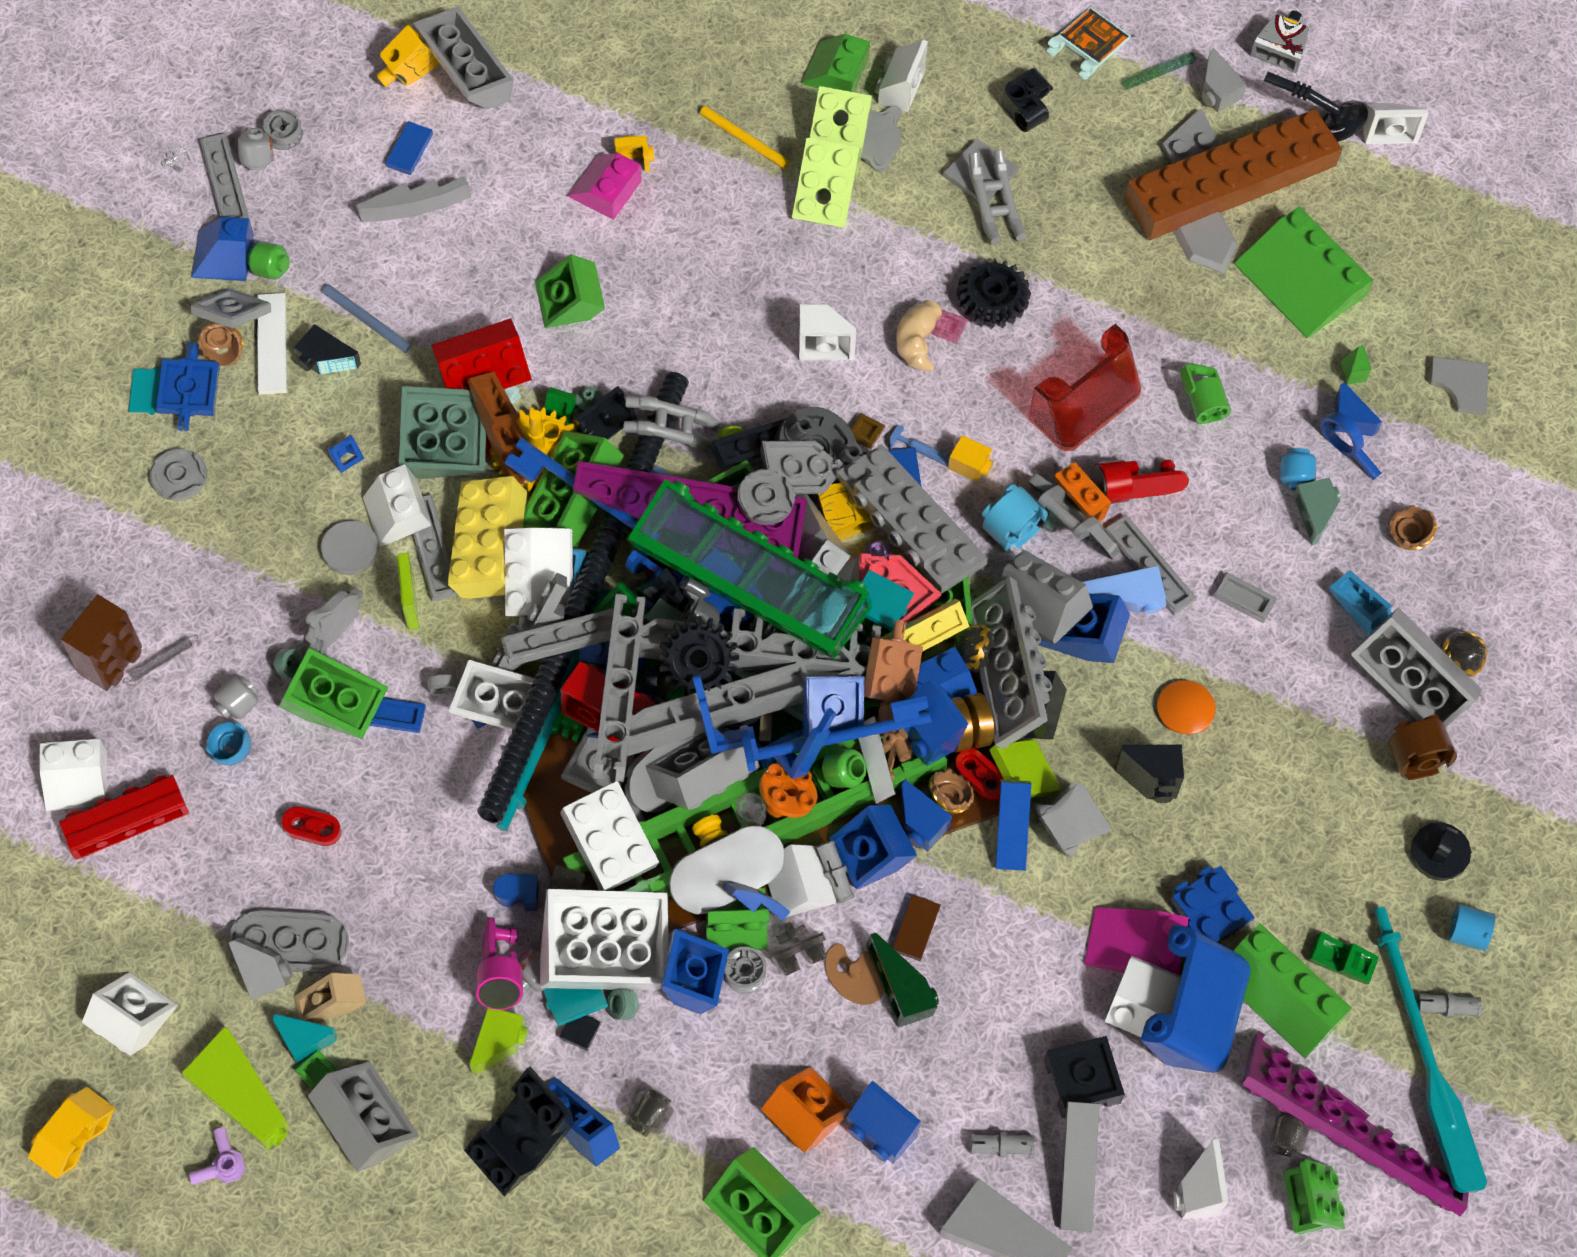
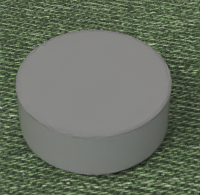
(442, 684)

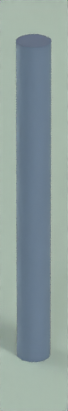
(367, 318)

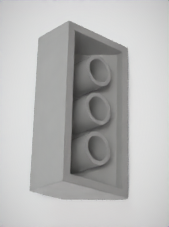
(466, 57)
(1416, 670)

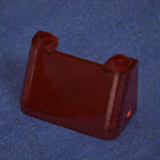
(1078, 411)

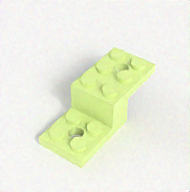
(832, 157)

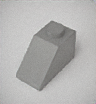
(1221, 83)
(260, 967)

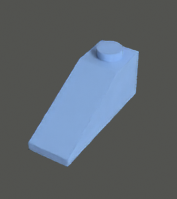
(1138, 589)

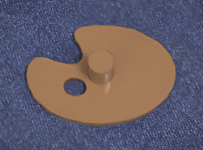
(859, 981)

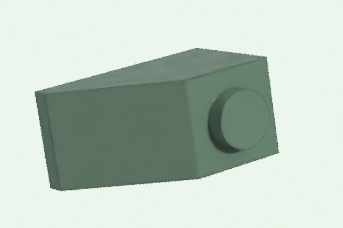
(1316, 506)

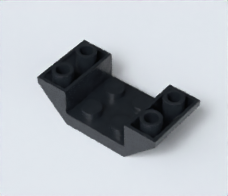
(522, 1134)

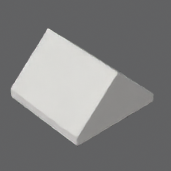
(802, 881)

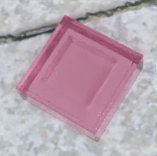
(950, 327)

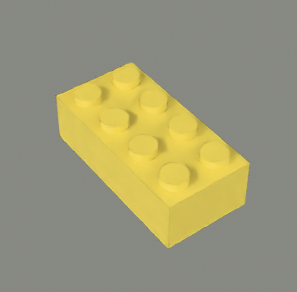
(479, 535)

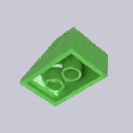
(333, 695)

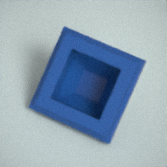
(345, 446)

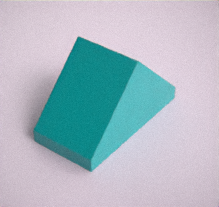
(303, 1037)

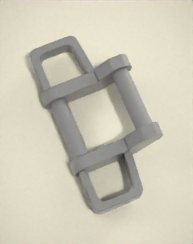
(1057, 502)

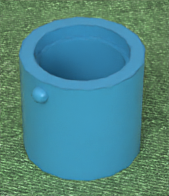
(1471, 927)

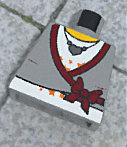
(1282, 41)

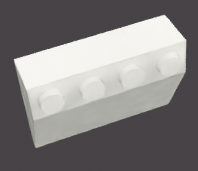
(604, 940)

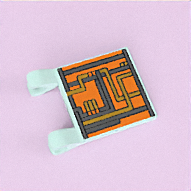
(1091, 38)

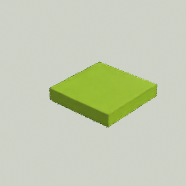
(408, 591)
(1026, 763)

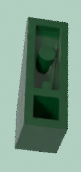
(904, 986)

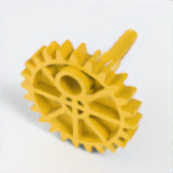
(534, 430)

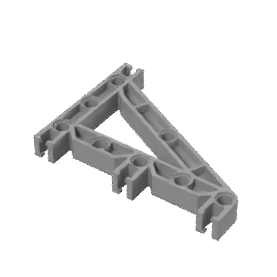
(681, 718)

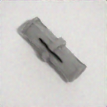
(835, 871)
(1449, 1005)
(1002, 1144)

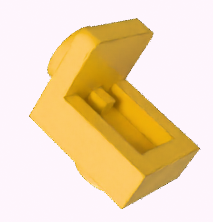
(635, 148)

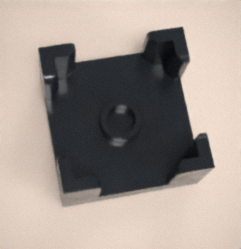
(1085, 1073)

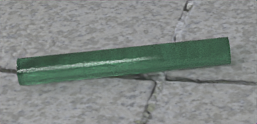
(1159, 71)

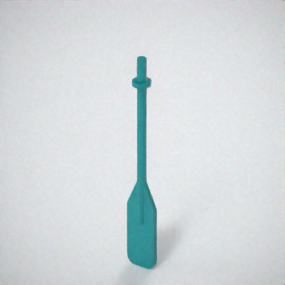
(518, 800)
(1441, 1101)

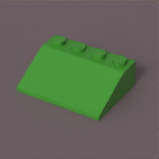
(1304, 272)

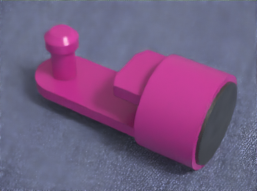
(498, 977)

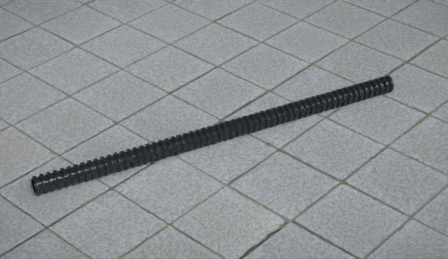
(579, 604)

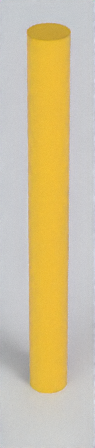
(744, 137)

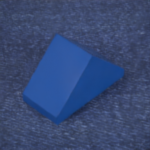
(1354, 408)

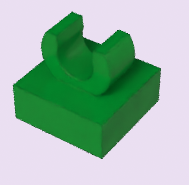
(561, 402)

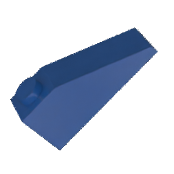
(592, 1132)

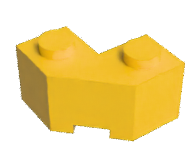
(64, 1136)

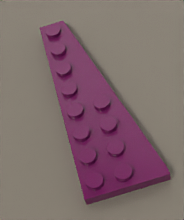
(633, 491)
(1345, 1123)

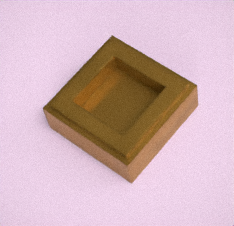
(867, 430)

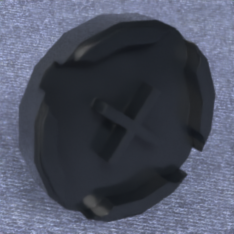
(1440, 851)

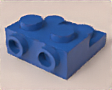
(1211, 904)

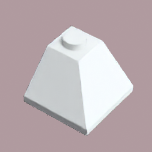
(1393, 123)
(1204, 1186)

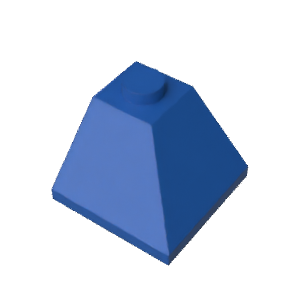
(223, 250)

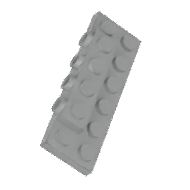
(911, 518)
(1015, 675)

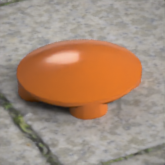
(1186, 707)

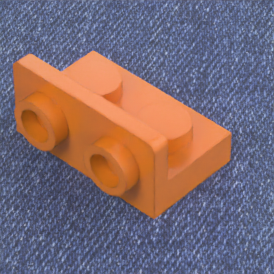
(1083, 492)

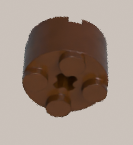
(1421, 747)

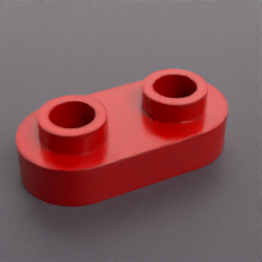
(981, 775)
(312, 827)

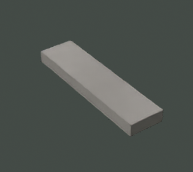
(224, 176)
(434, 555)
(1143, 555)
(558, 637)
(1079, 1166)

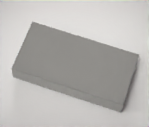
(1244, 597)

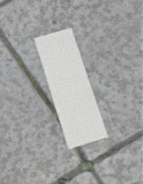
(876, 765)

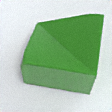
(1356, 366)

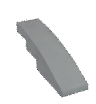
(403, 202)

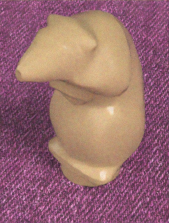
(912, 332)

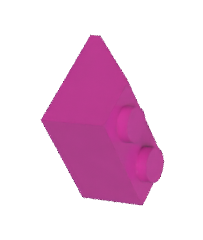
(607, 184)

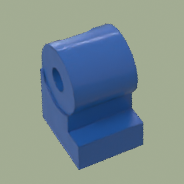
(516, 889)

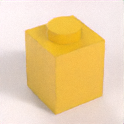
(971, 459)

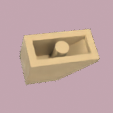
(330, 997)

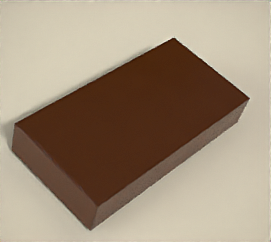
(916, 927)

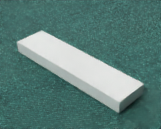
(273, 346)

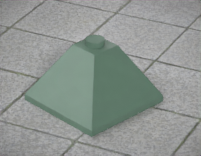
(440, 433)

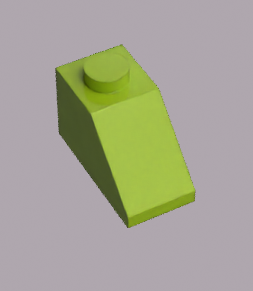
(498, 1039)

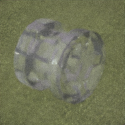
(751, 803)

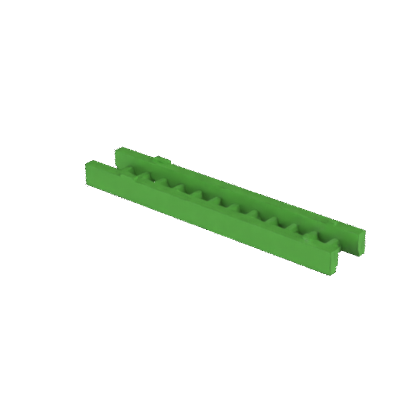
(788, 829)

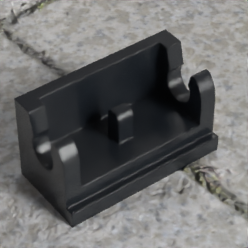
(605, 416)

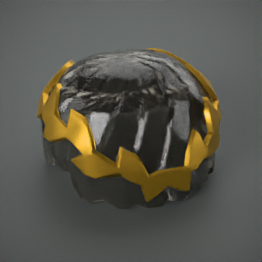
(974, 645)
(1466, 651)

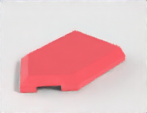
(904, 574)

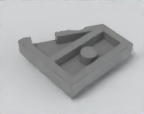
(1190, 139)

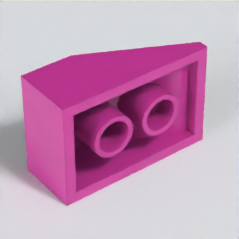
(1132, 932)

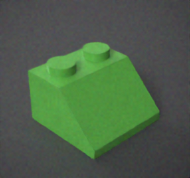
(838, 63)
(570, 292)

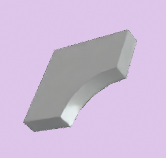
(1463, 381)

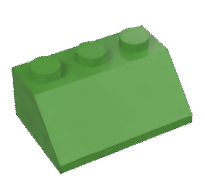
(761, 1205)

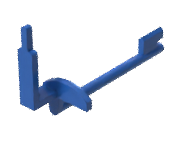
(530, 466)
(904, 712)
(800, 765)

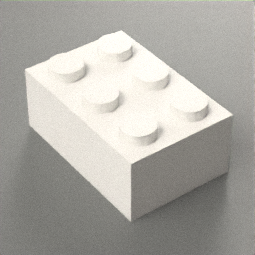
(609, 837)

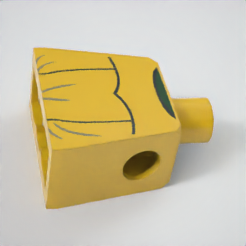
(406, 58)
(842, 512)

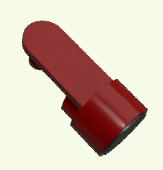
(1121, 483)

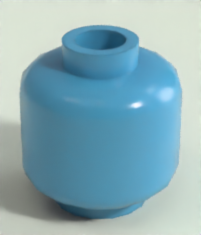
(1297, 467)

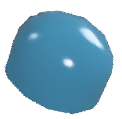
(233, 736)

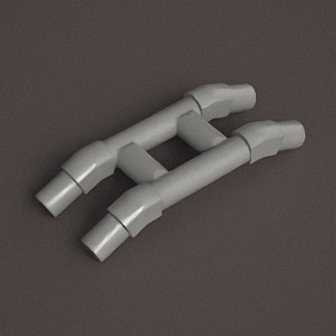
(1002, 184)
(659, 427)

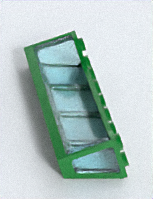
(750, 570)

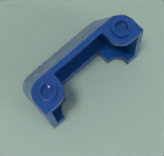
(1205, 1007)

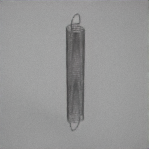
(160, 658)

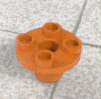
(786, 795)

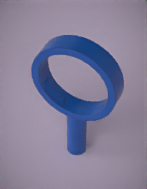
(1355, 436)

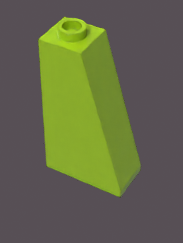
(235, 1088)

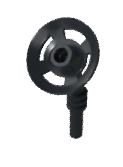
(1337, 114)

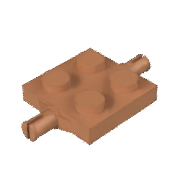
(892, 668)

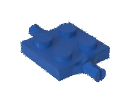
(188, 387)

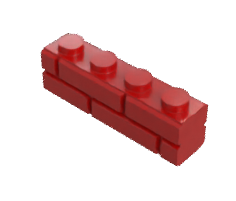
(123, 816)

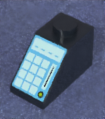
(325, 352)

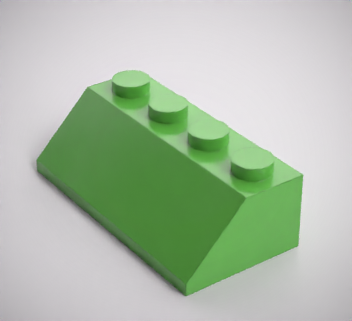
(554, 501)
(1289, 993)

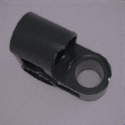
(1023, 100)

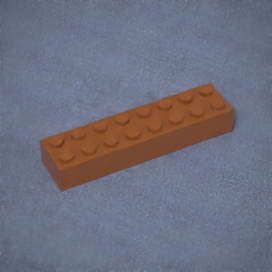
(1232, 174)

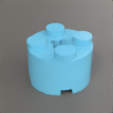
(1013, 518)

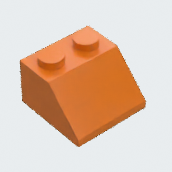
(806, 1109)

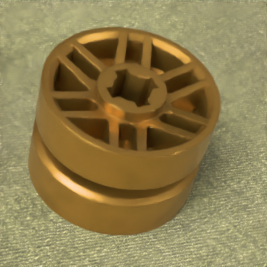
(980, 719)

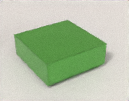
(314, 1069)

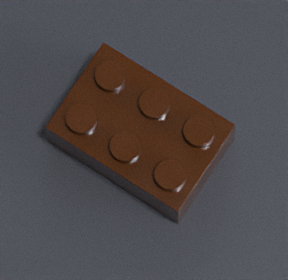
(102, 643)

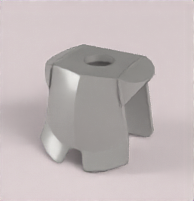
(1072, 818)

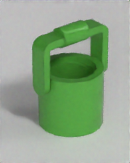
(1205, 395)

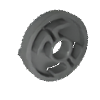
(829, 432)

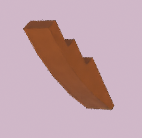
(498, 419)

